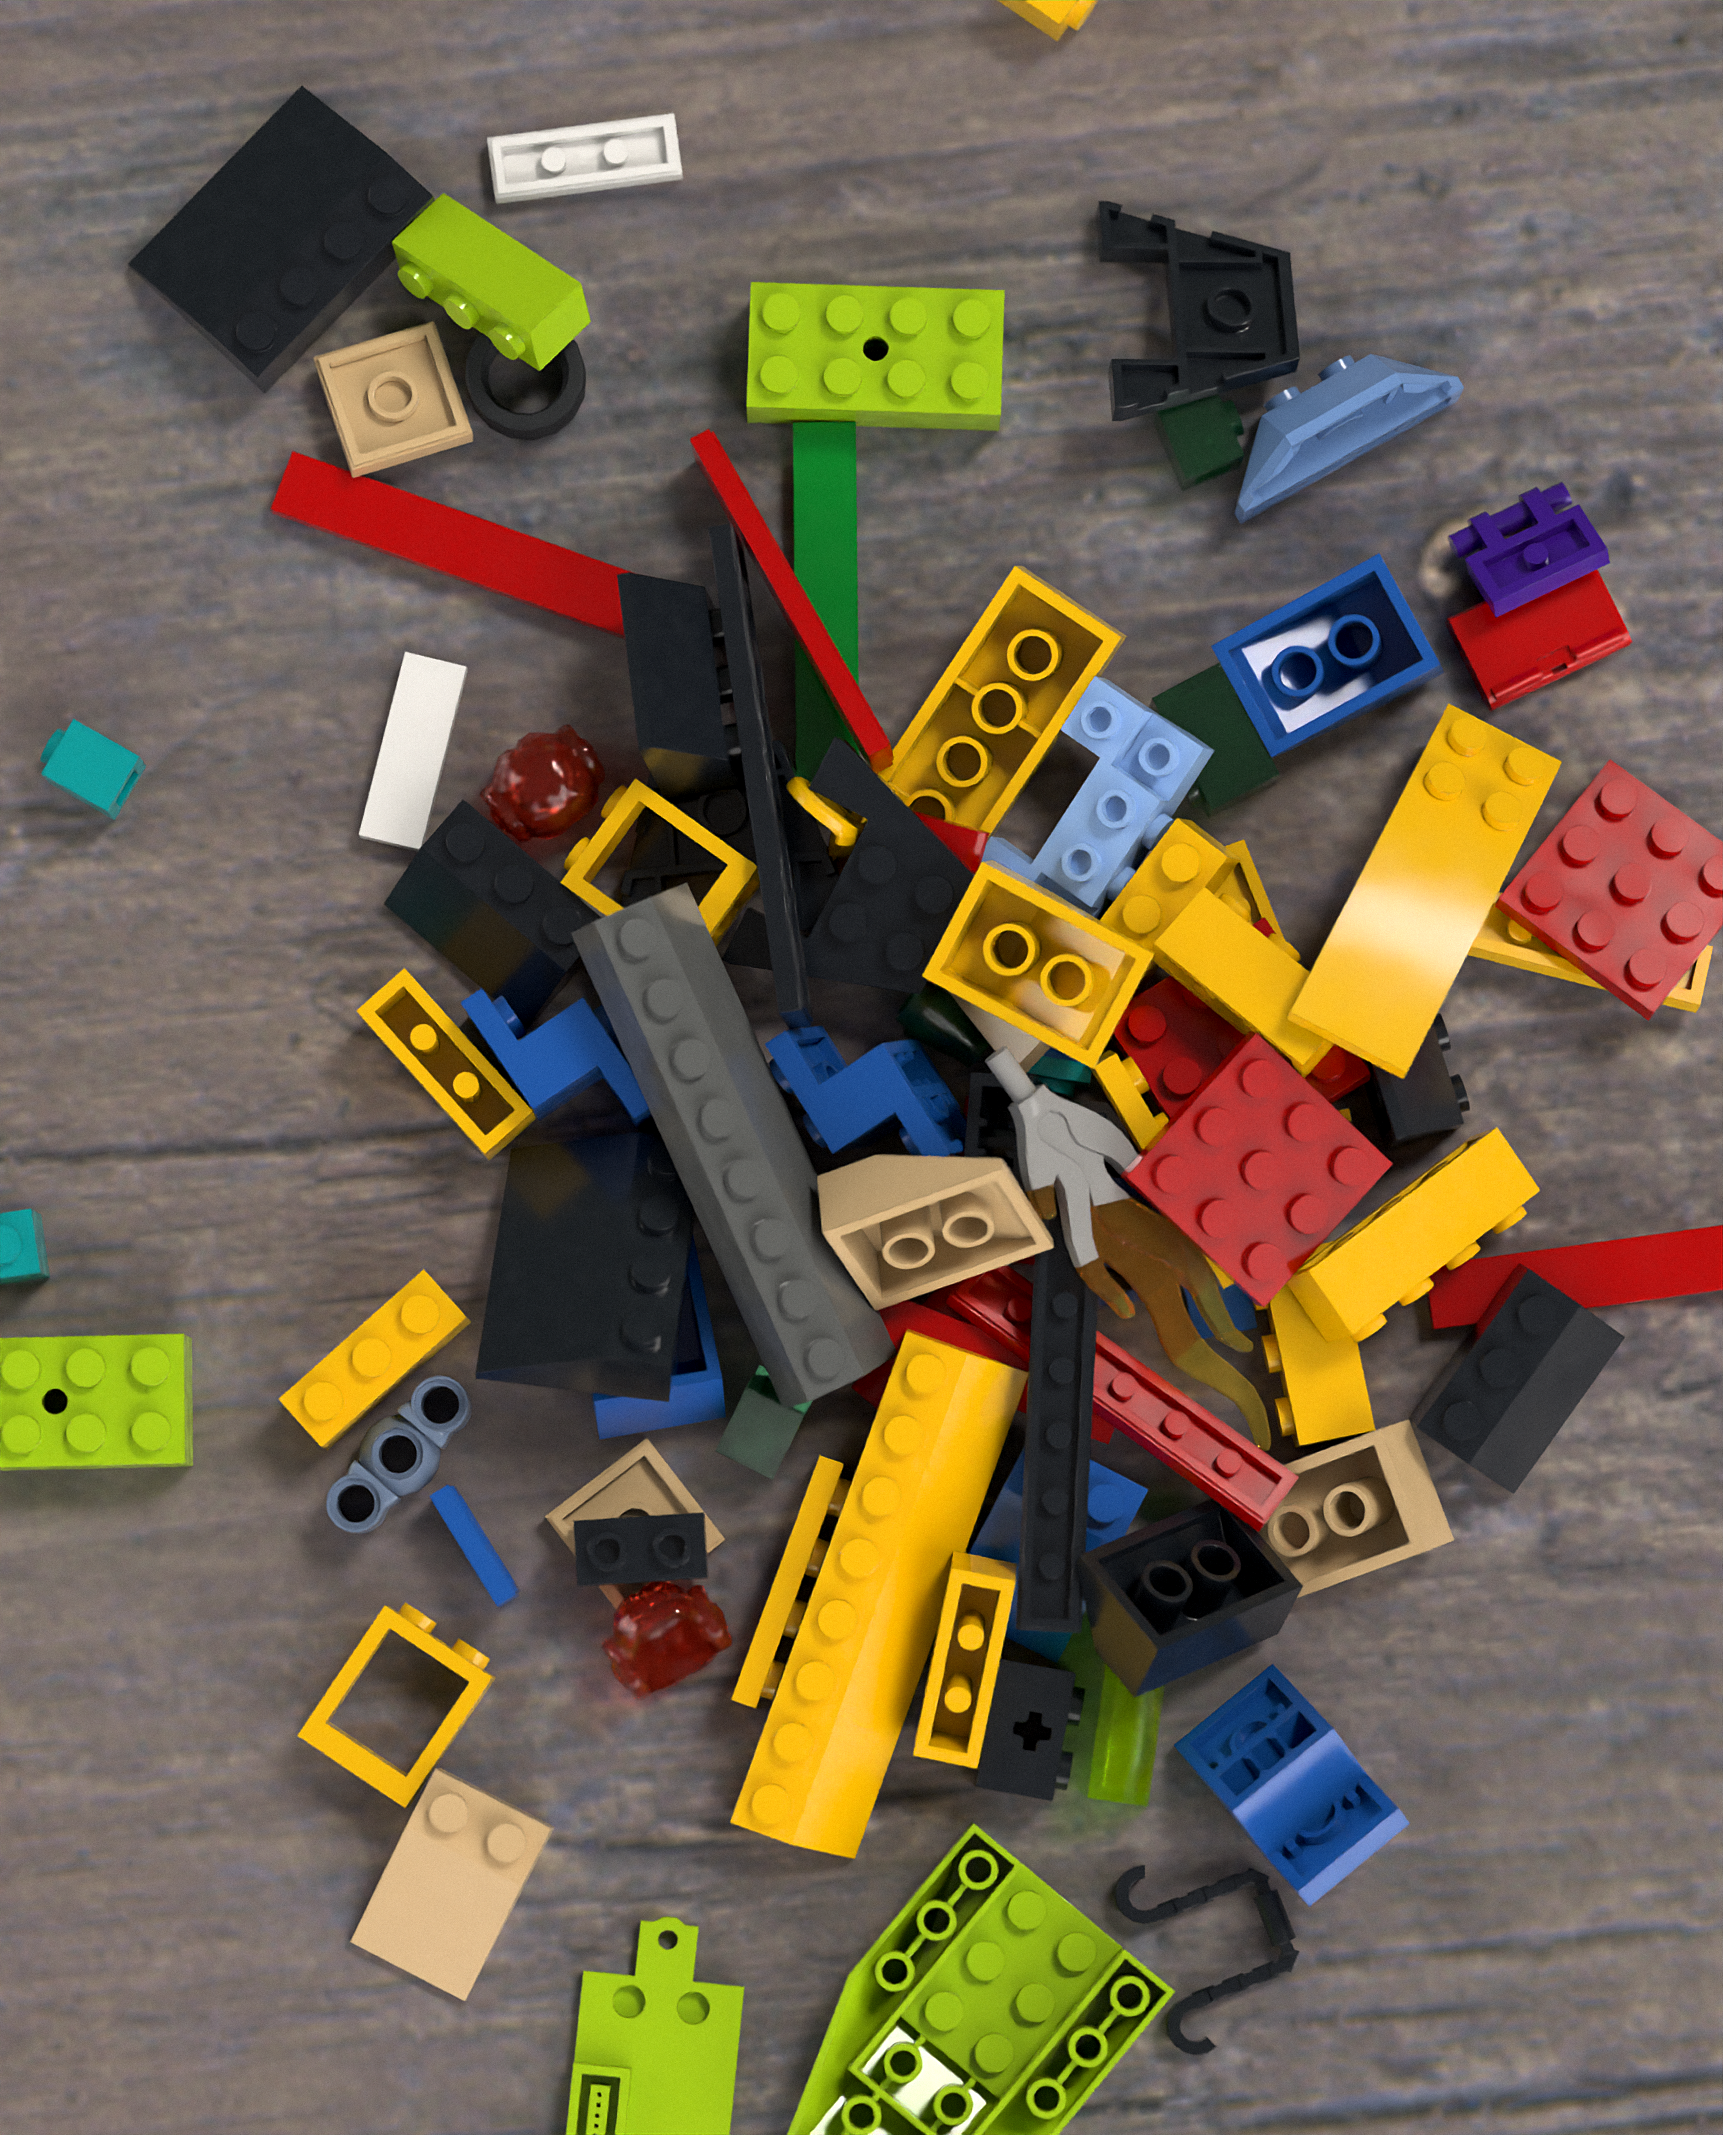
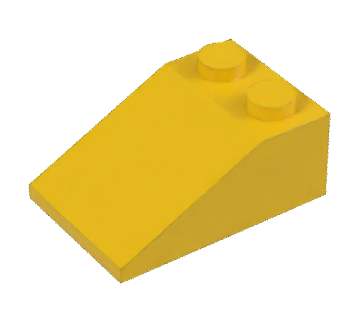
(1038, 963)

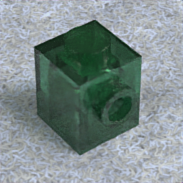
(1201, 439)
(761, 1427)

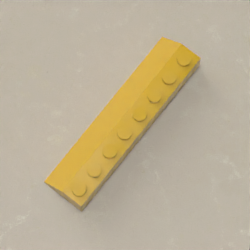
(879, 1596)

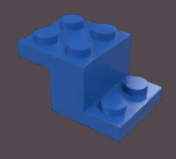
(559, 1056)
(871, 1096)
(1291, 1784)

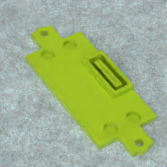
(655, 2045)

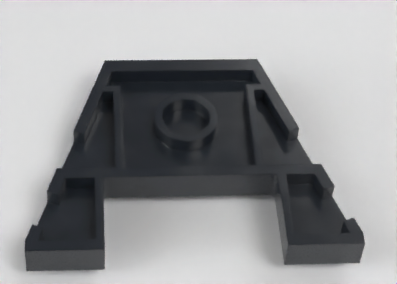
(1226, 312)
(668, 853)
(888, 898)

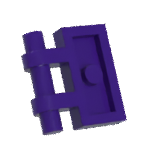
(1535, 559)

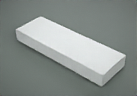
(585, 158)
(413, 752)

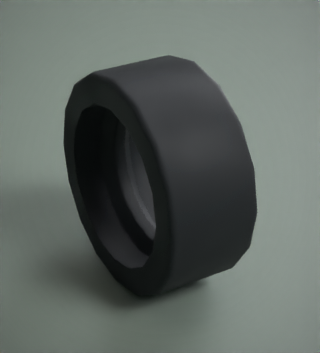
(524, 425)

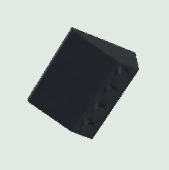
(283, 237)
(589, 1268)

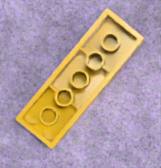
(999, 705)
(1424, 891)

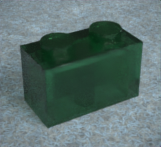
(1215, 716)

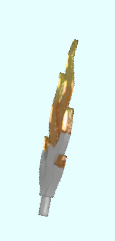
(1065, 1150)

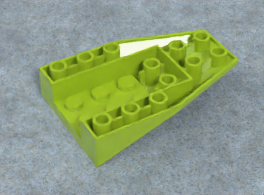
(978, 2010)

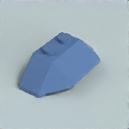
(1336, 423)

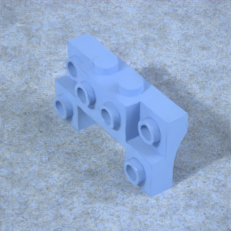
(1121, 805)

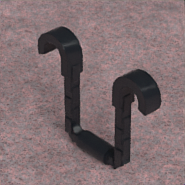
(1273, 1918)

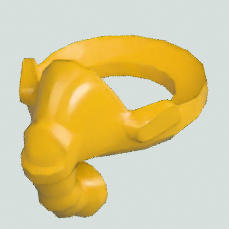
(843, 826)

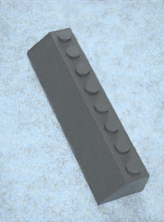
(732, 1143)

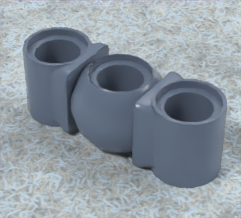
(372, 1472)

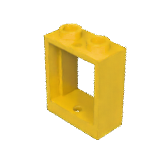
(721, 903)
(360, 1759)

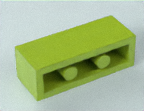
(490, 282)

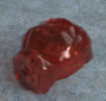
(544, 784)
(664, 1637)

